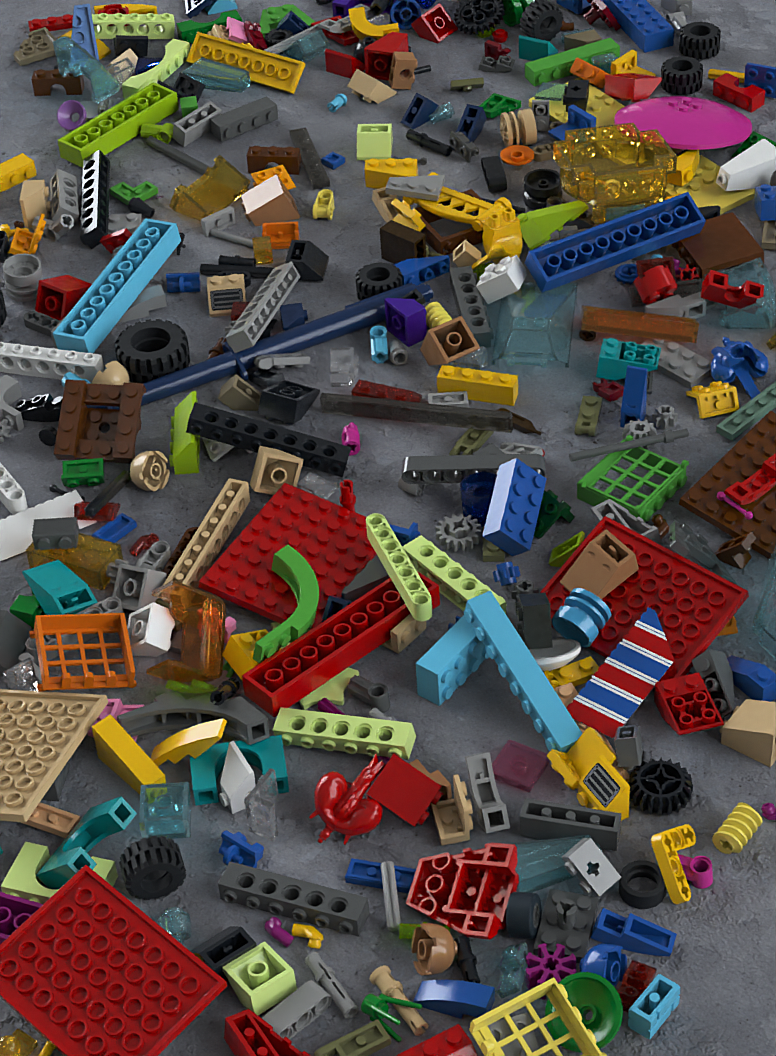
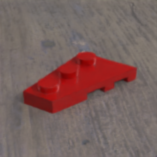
(345, 38)

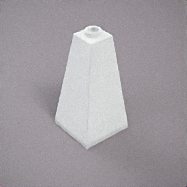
(749, 168)

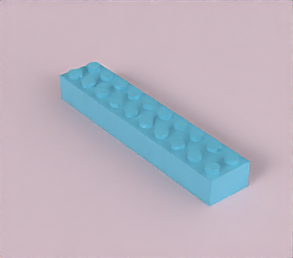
(117, 286)

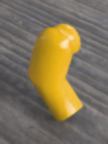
(310, 932)

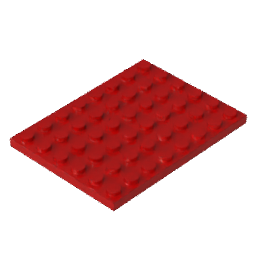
(321, 531)
(686, 597)
(102, 974)

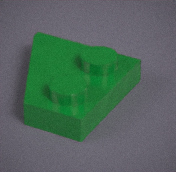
(499, 104)

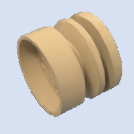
(522, 127)

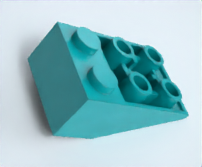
(617, 355)
(59, 589)

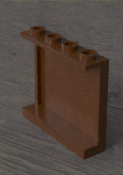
(719, 245)

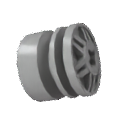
(22, 277)

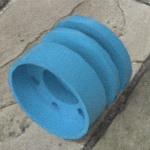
(581, 617)

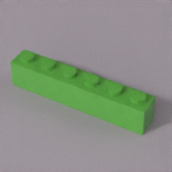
(559, 64)

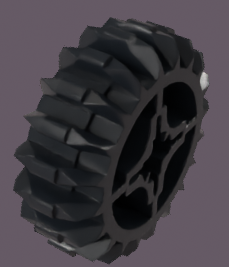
(674, 782)

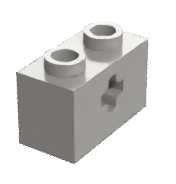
(602, 874)

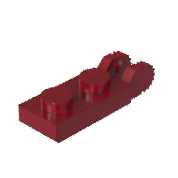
(254, 35)

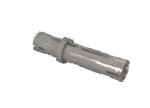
(325, 977)

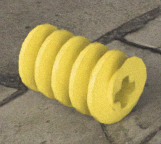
(436, 315)
(737, 829)

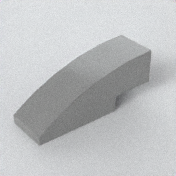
(147, 300)

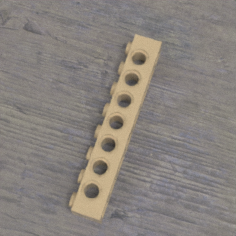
(211, 534)

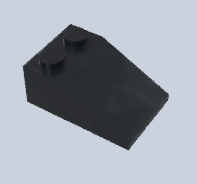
(287, 401)

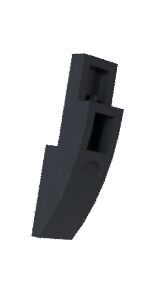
(40, 408)

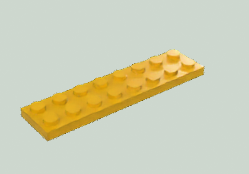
(263, 67)

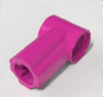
(697, 870)

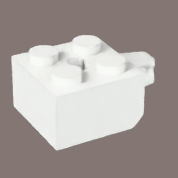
(501, 279)

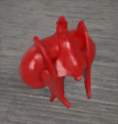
(342, 804)

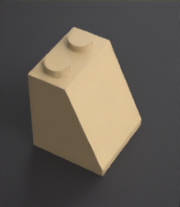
(752, 730)

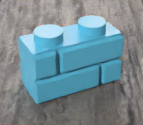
(653, 1006)

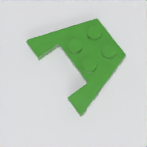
(272, 15)

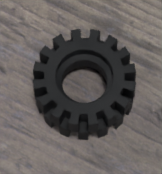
(277, 36)

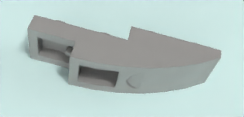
(690, 306)

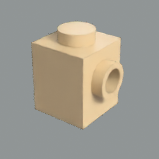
(466, 254)

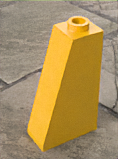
(124, 755)

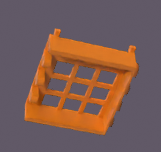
(79, 625)

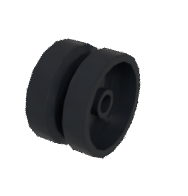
(540, 186)

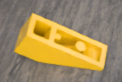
(686, 168)

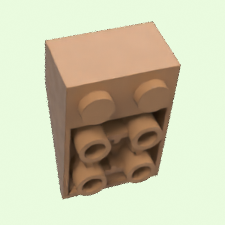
(601, 566)

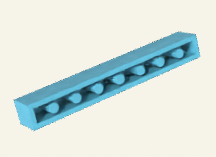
(522, 672)

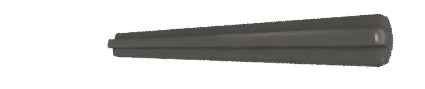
(177, 155)

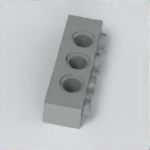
(64, 195)

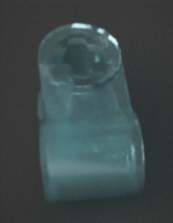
(604, 61)

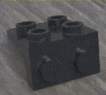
(137, 44)
(185, 86)

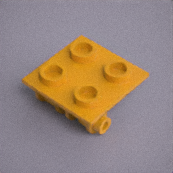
(280, 170)

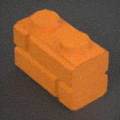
(589, 72)

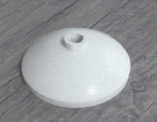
(560, 655)

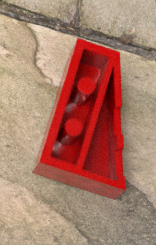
(253, 1036)

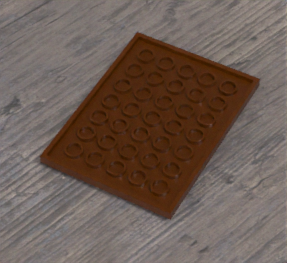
(736, 466)

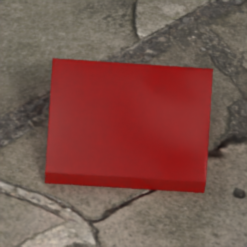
(342, 64)

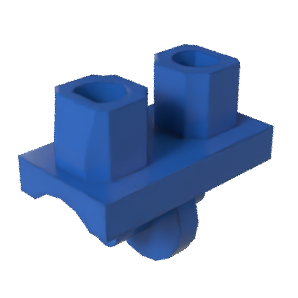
(183, 282)
(237, 850)

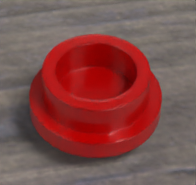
(500, 35)

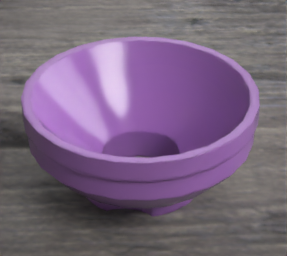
(65, 114)

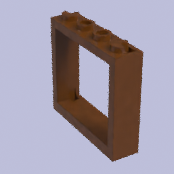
(452, 241)

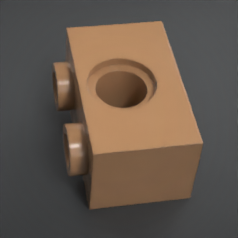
(400, 62)

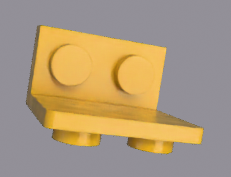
(715, 399)

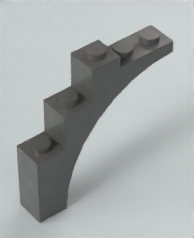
(176, 712)

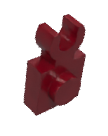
(494, 50)
(609, 391)

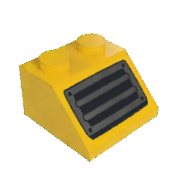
(604, 788)

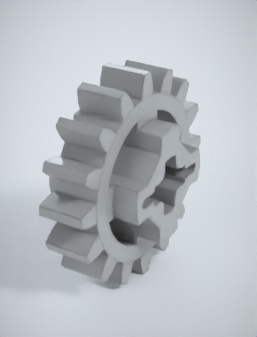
(460, 532)

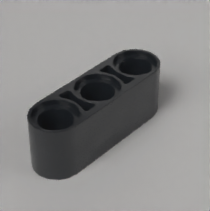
(494, 173)

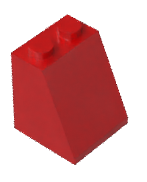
(380, 54)
(59, 295)
(405, 791)

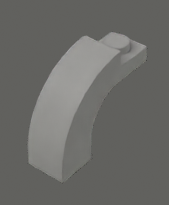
(9, 393)
(484, 793)

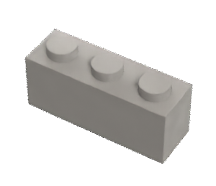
(195, 124)

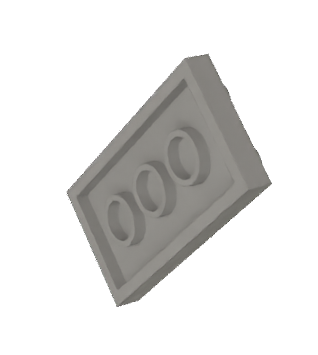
(680, 362)

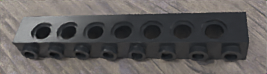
(95, 199)
(252, 433)

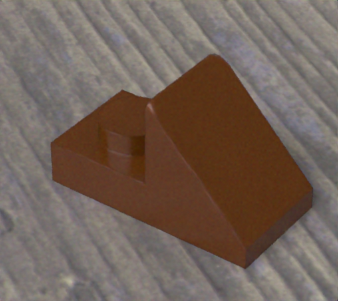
(736, 550)

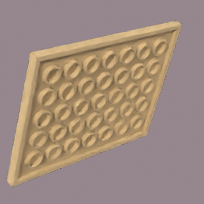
(37, 741)

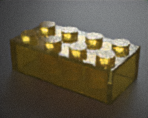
(86, 561)

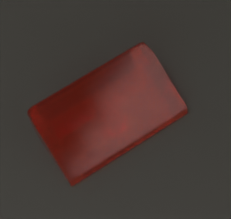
(107, 513)

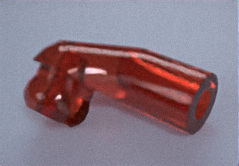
(143, 543)

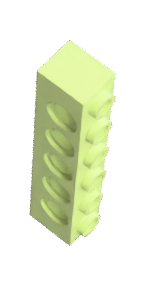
(164, 31)
(452, 579)
(344, 733)

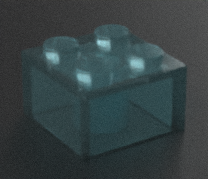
(165, 810)

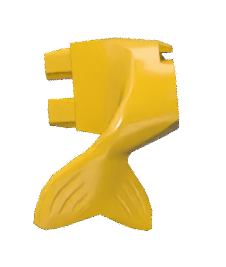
(501, 237)

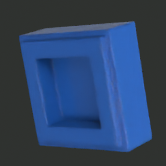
(333, 160)

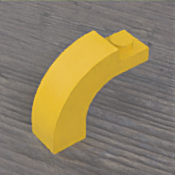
(363, 28)

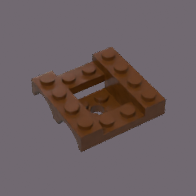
(80, 426)

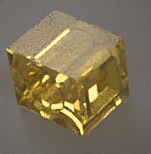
(262, 250)

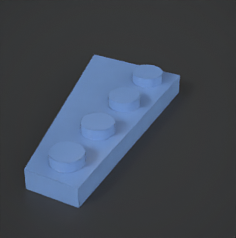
(83, 29)

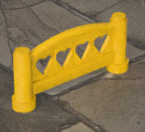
(459, 199)

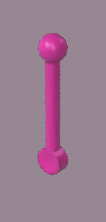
(721, 496)

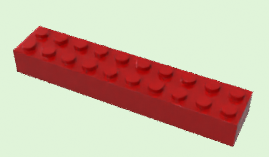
(329, 647)

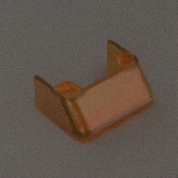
(202, 634)

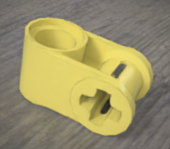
(324, 205)

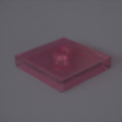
(519, 765)

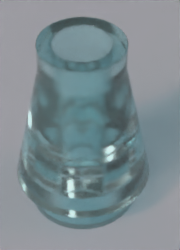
(442, 113)

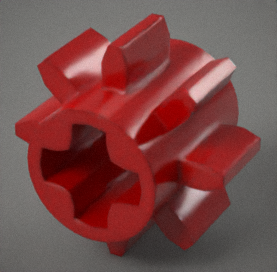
(687, 270)

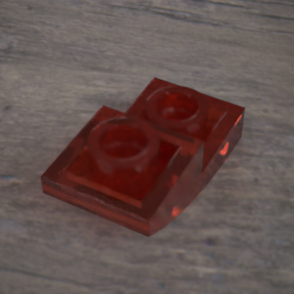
(634, 982)

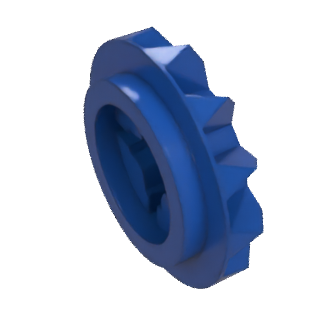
(622, 271)

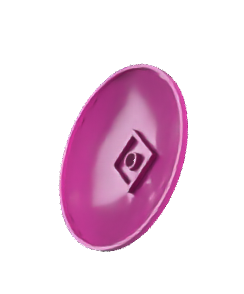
(688, 121)

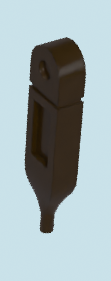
(521, 423)

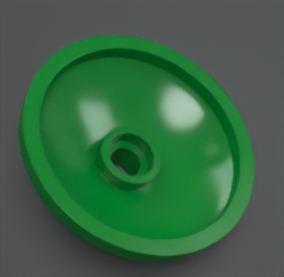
(589, 993)

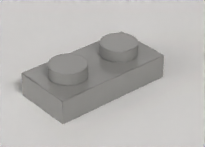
(218, 220)
(457, 399)

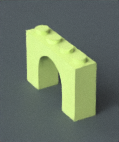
(22, 877)

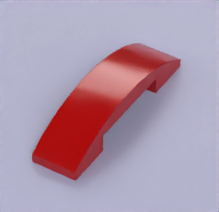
(755, 485)

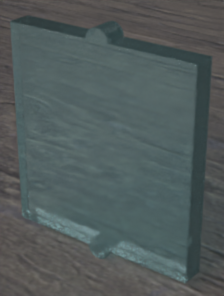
(551, 91)

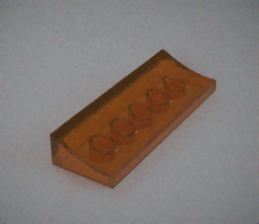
(639, 324)

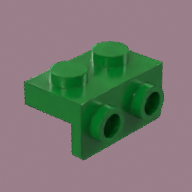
(83, 472)

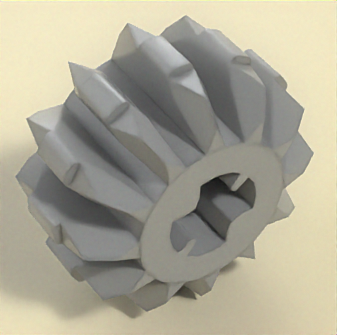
(638, 430)

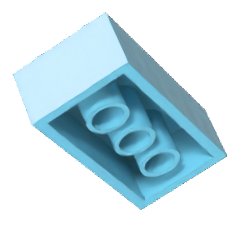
(449, 662)

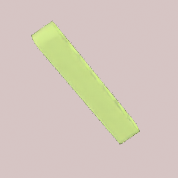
(399, 567)

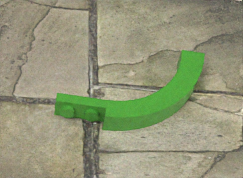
(303, 582)

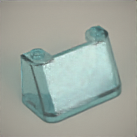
(76, 60)
(758, 315)

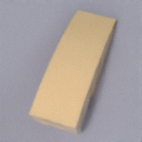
(383, 204)

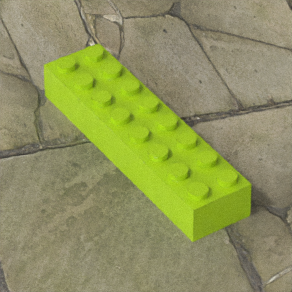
(118, 123)

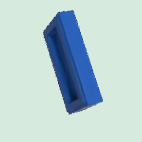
(116, 529)

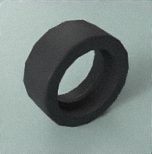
(637, 899)

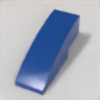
(633, 934)
(456, 997)

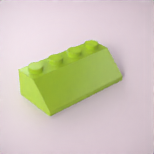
(184, 445)

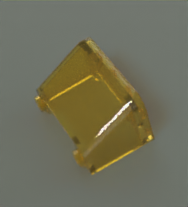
(210, 192)

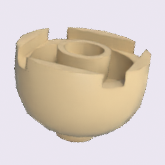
(113, 375)
(149, 471)

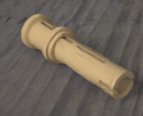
(392, 988)

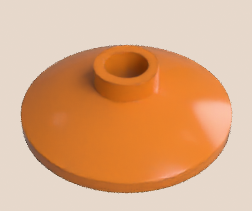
(517, 155)

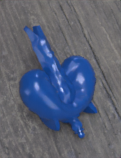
(741, 361)

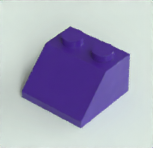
(406, 320)

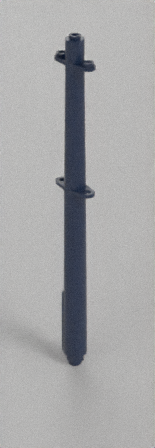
(343, 322)

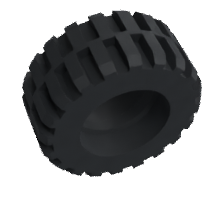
(152, 350)

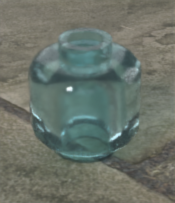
(176, 923)

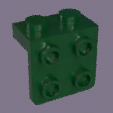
(549, 512)

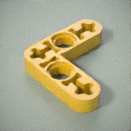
(665, 848)

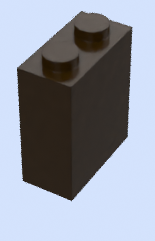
(401, 242)

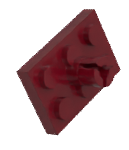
(600, 10)

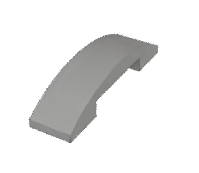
(342, 25)

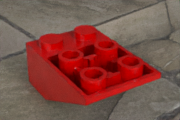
(686, 704)

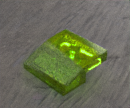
(196, 687)

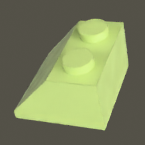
(260, 978)

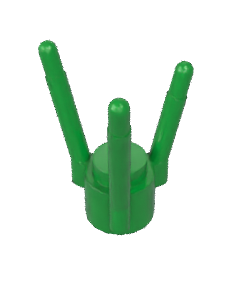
(377, 1008)

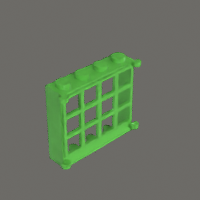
(654, 463)

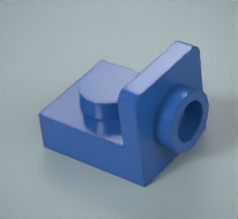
(406, 535)

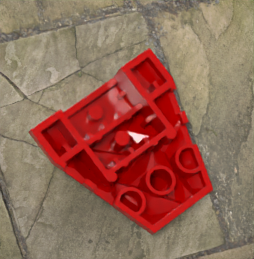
(467, 889)

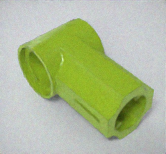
(161, 132)

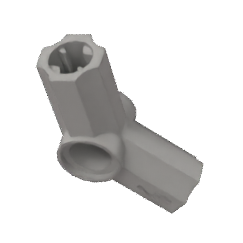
(56, 229)

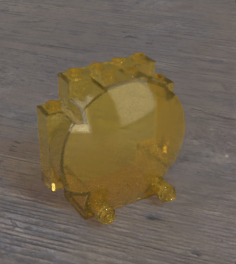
(614, 166)

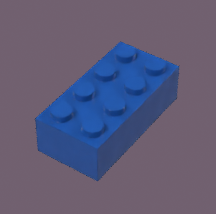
(514, 507)

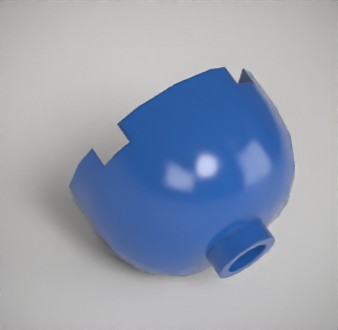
(404, 13)
(605, 961)

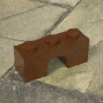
(44, 79)
(259, 157)

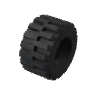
(541, 20)
(700, 40)
(681, 75)
(376, 279)
(152, 868)

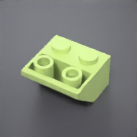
(374, 141)

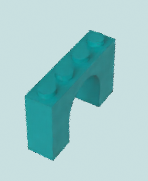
(210, 764)
(91, 829)

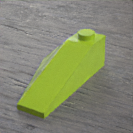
(540, 223)

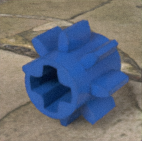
(506, 573)

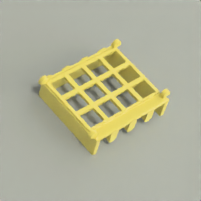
(569, 1015)

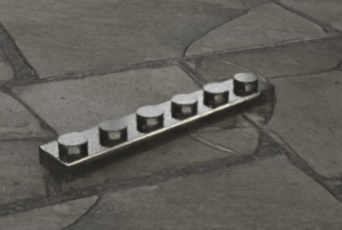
(310, 159)

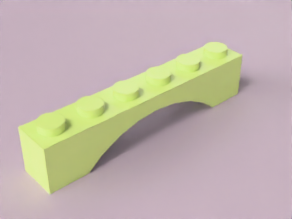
(175, 56)

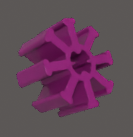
(547, 966)

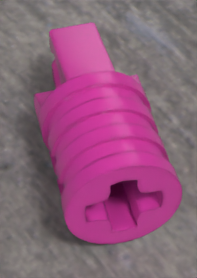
(351, 438)

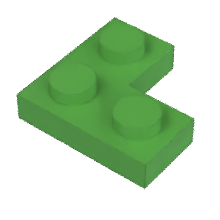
(125, 192)

